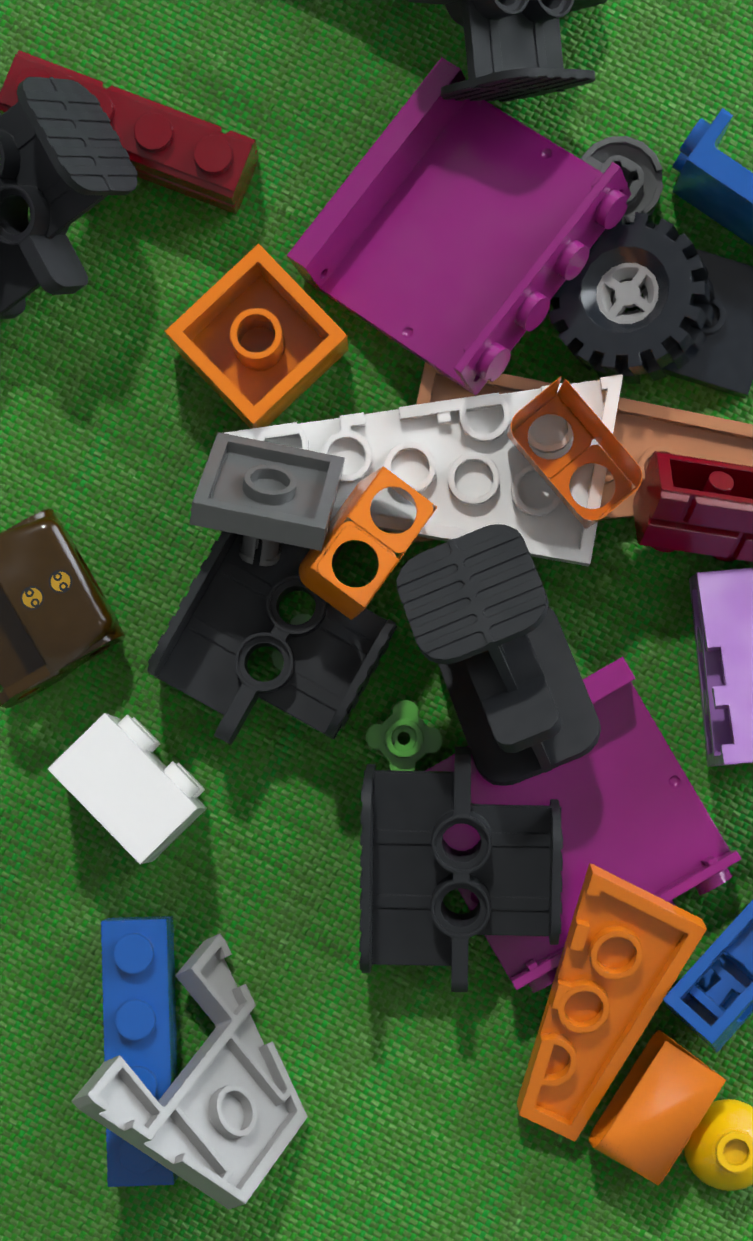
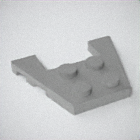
(227, 1107)

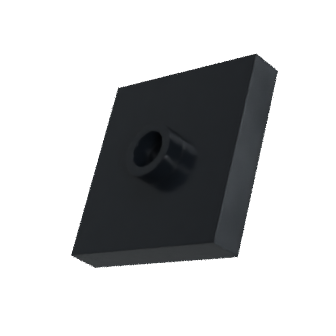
(727, 353)

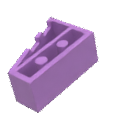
(725, 662)

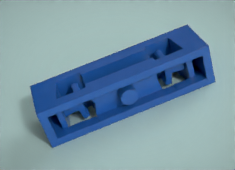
(718, 988)

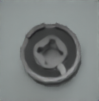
(639, 168)

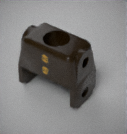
(48, 609)

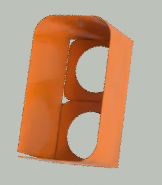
(585, 428)
(316, 566)
(656, 1108)

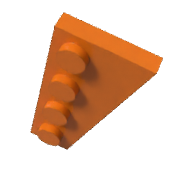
(606, 989)

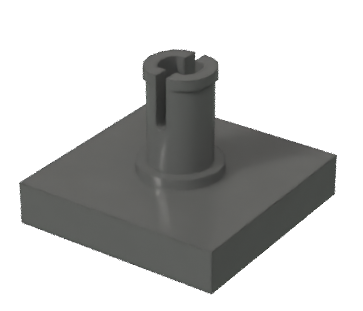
(267, 495)

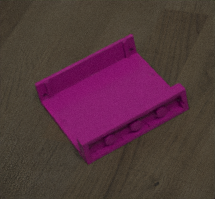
(458, 231)
(620, 810)

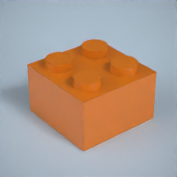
(258, 339)

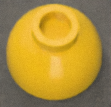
(723, 1146)

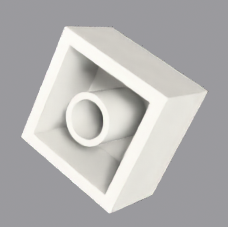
(129, 786)

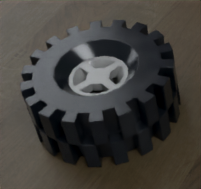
(620, 268)

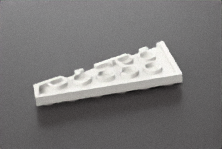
(465, 466)

